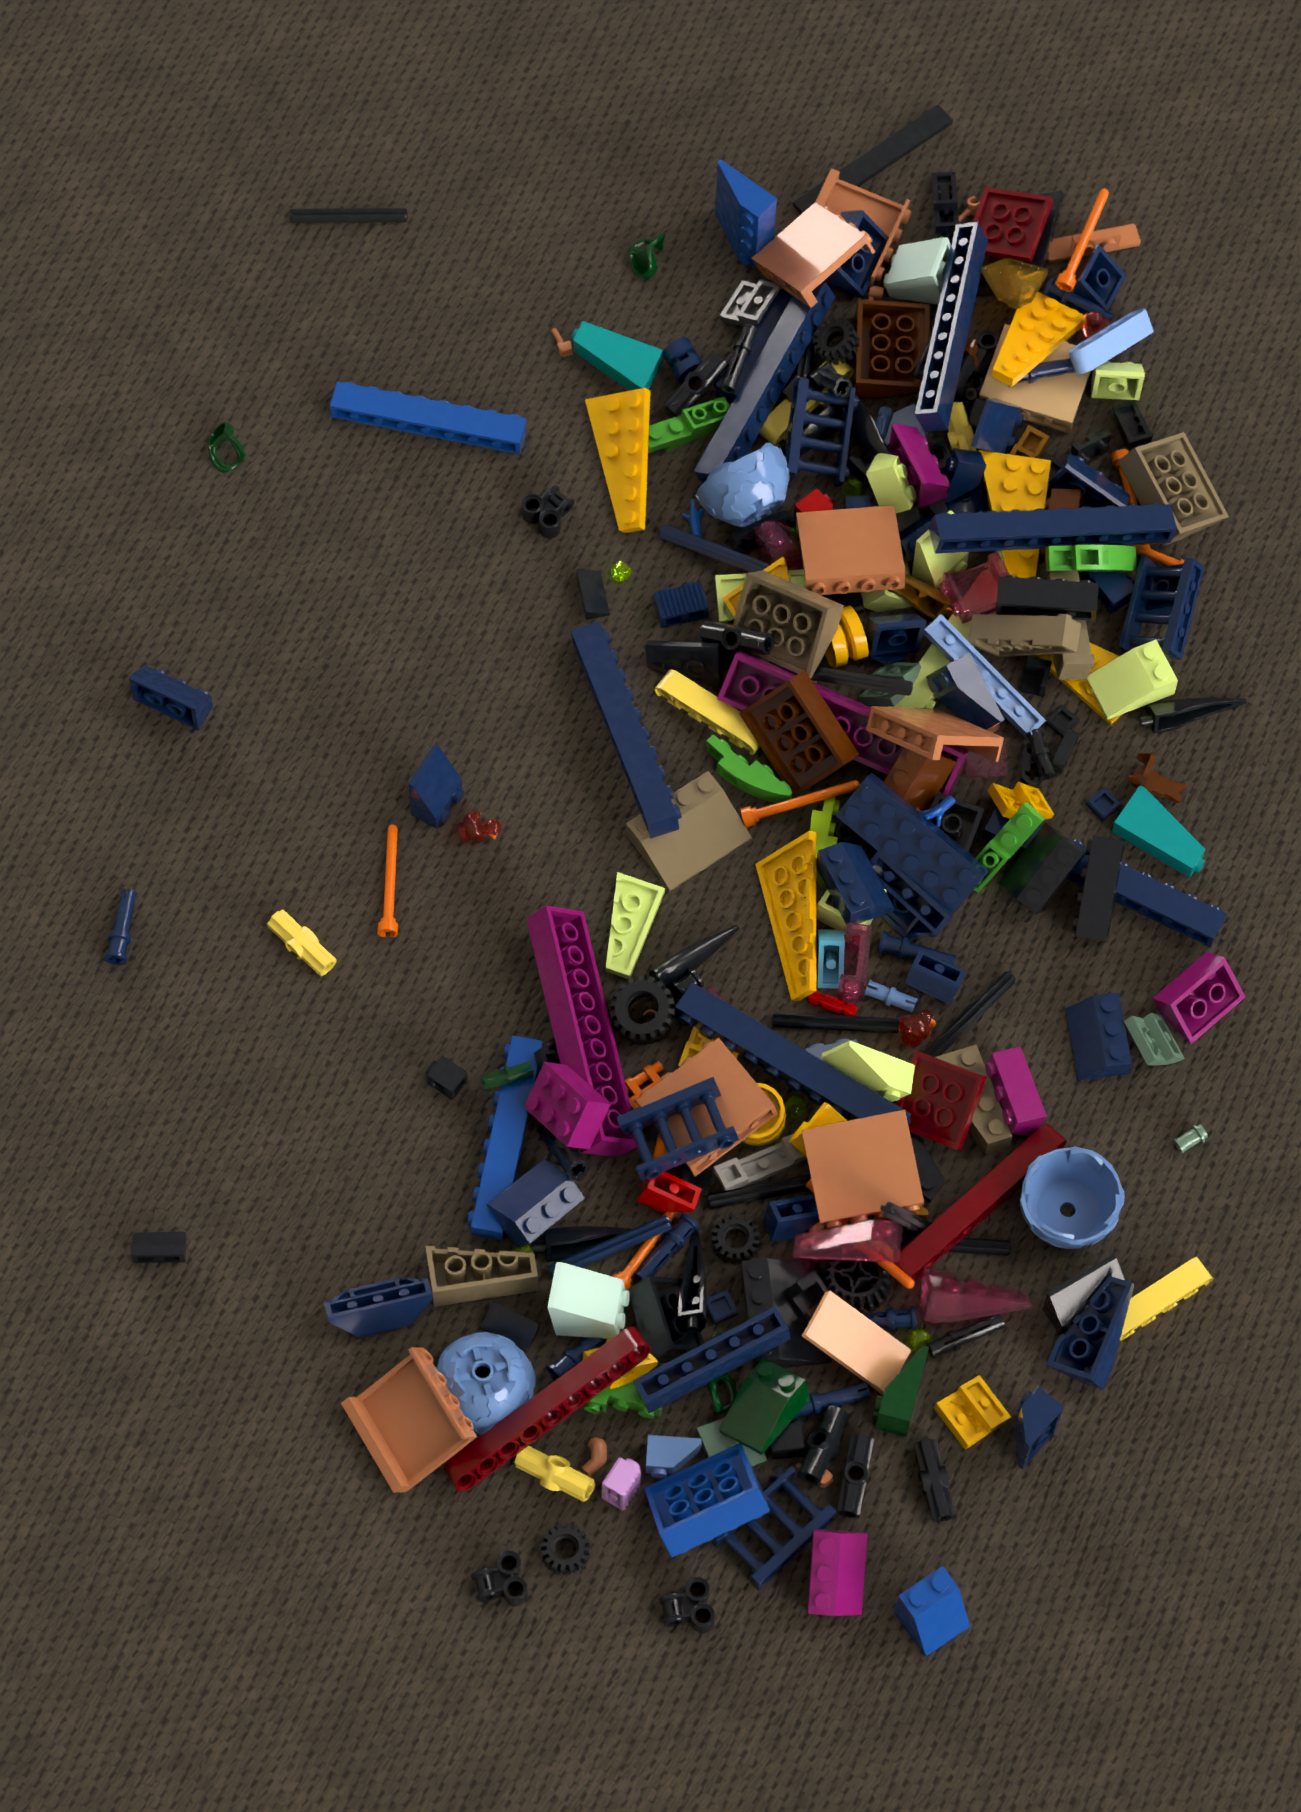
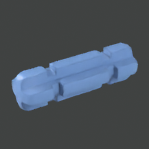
(882, 420)

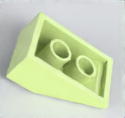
(931, 566)
(1133, 680)
(873, 1069)

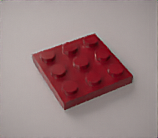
(1012, 222)
(942, 1100)

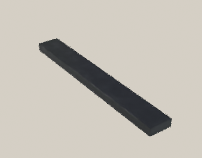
(884, 153)

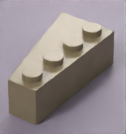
(1024, 634)
(1073, 665)
(987, 1123)
(478, 1274)

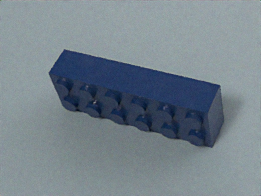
(912, 842)

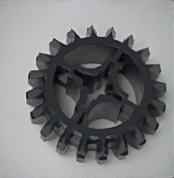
(870, 1288)

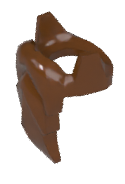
(1153, 782)

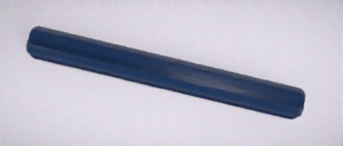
(712, 549)
(616, 1244)

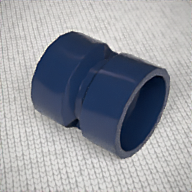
(682, 358)

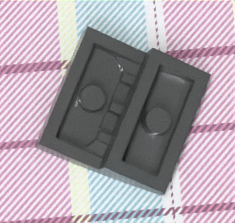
(749, 302)

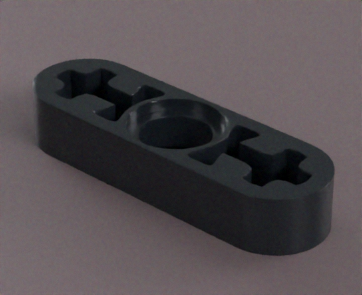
(746, 532)

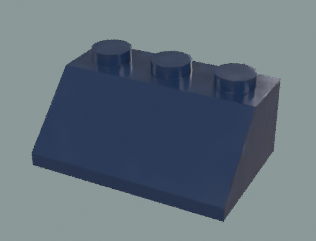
(856, 272)
(1095, 488)
(171, 696)
(852, 883)
(1099, 1037)
(534, 1202)
(1035, 1424)

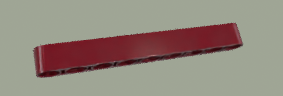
(976, 1204)
(546, 1409)

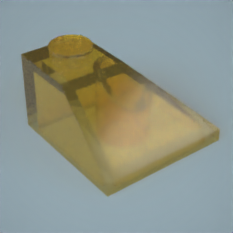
(1014, 281)

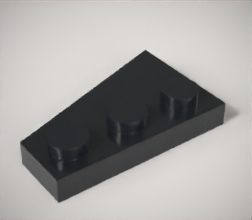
(692, 659)

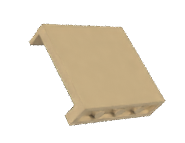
(1047, 400)

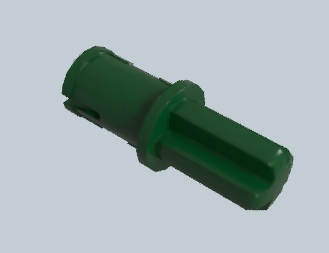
(506, 1076)

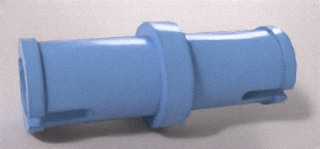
(890, 996)

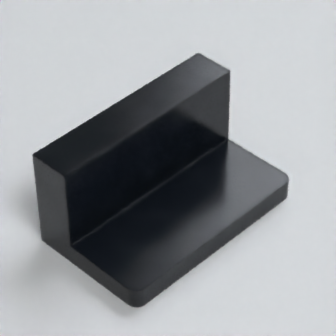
(158, 1247)

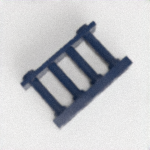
(797, 440)
(1182, 611)
(660, 1110)
(800, 1535)

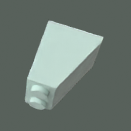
(918, 271)
(586, 1303)

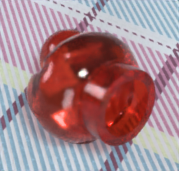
(1094, 323)
(473, 828)
(916, 1028)

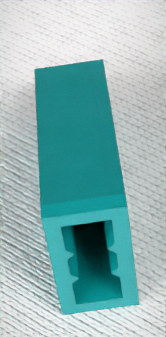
(619, 357)
(1158, 833)

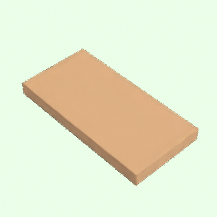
(856, 1342)

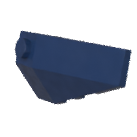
(1092, 1341)

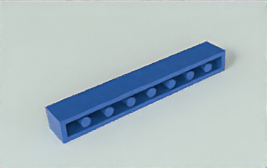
(428, 417)
(506, 1139)

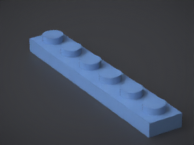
(1008, 700)

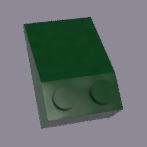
(764, 1406)
(896, 1406)

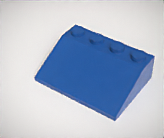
(744, 212)
(706, 1500)

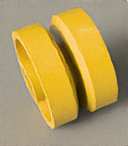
(848, 640)
(772, 1129)

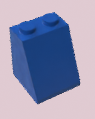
(932, 1611)

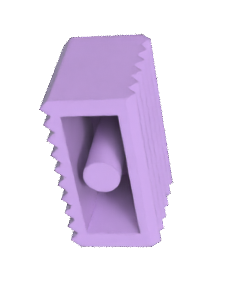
(621, 1483)

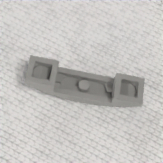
(758, 1166)

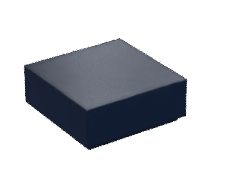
(1103, 804)
(721, 1307)

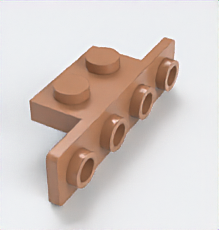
(1109, 239)

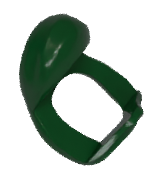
(643, 262)
(221, 434)
(715, 1399)

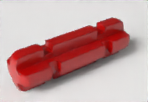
(832, 1004)

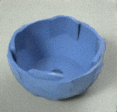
(747, 487)
(1074, 1179)
(496, 1396)

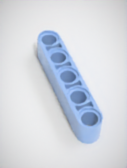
(1110, 341)

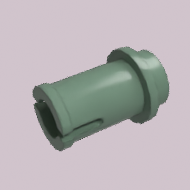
(1190, 1138)

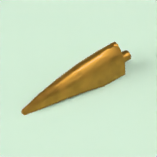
(925, 598)

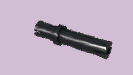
(742, 349)
(937, 1346)

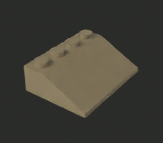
(1173, 475)
(796, 618)
(705, 833)

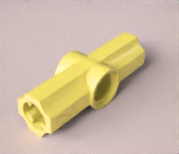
(960, 432)
(301, 942)
(555, 1473)

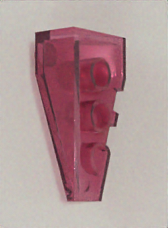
(860, 1241)
(953, 1300)

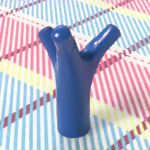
(694, 519)
(939, 810)

